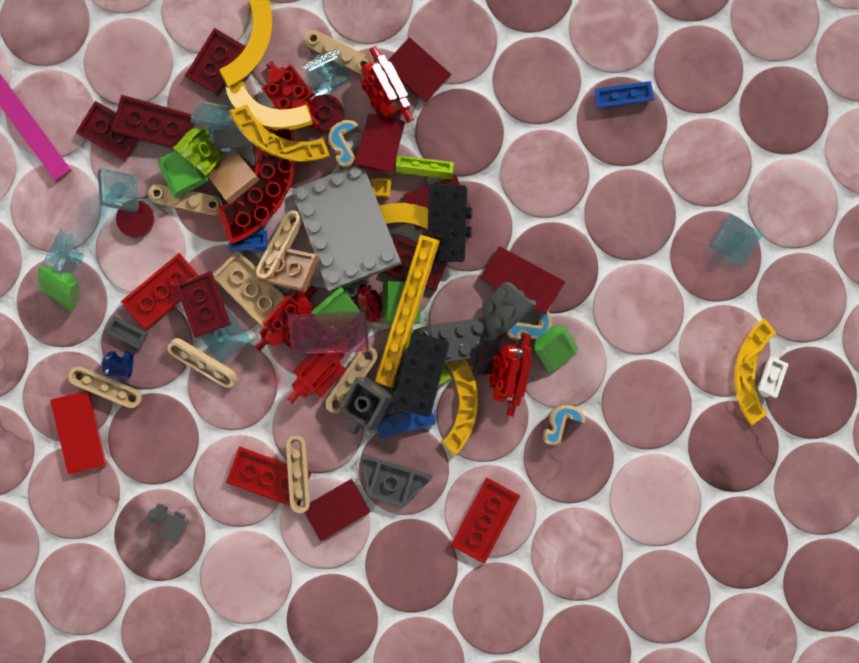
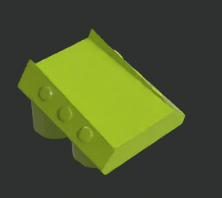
(199, 150)

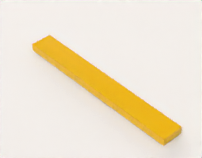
(407, 311)

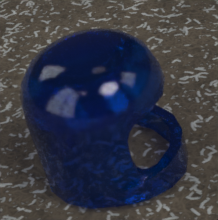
(116, 366)

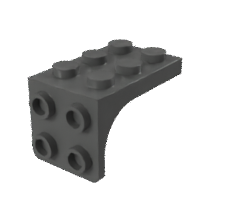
(462, 337)

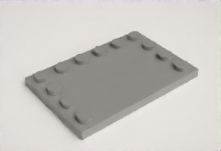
(346, 227)

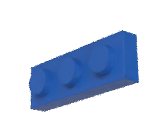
(624, 95)
(402, 423)

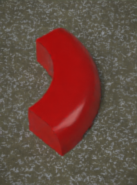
(261, 200)

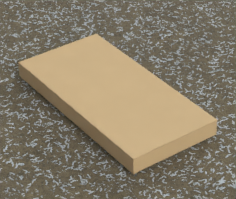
(239, 280)

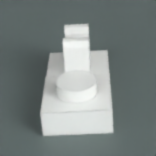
(772, 377)

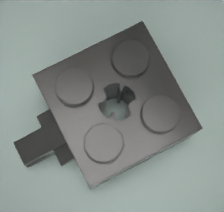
(366, 405)

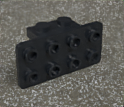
(449, 220)
(420, 374)

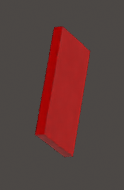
(158, 293)
(78, 432)
(261, 475)
(485, 520)

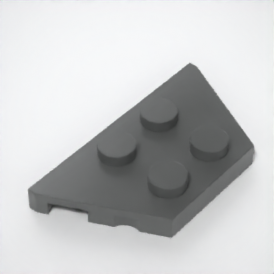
(505, 309)
(392, 481)

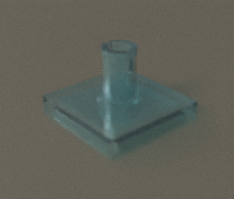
(326, 72)
(212, 115)
(118, 190)
(735, 240)
(62, 250)
(226, 340)

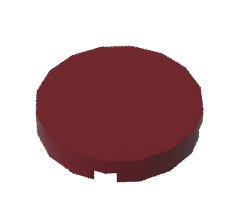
(329, 111)
(136, 223)
(370, 303)

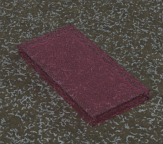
(328, 332)

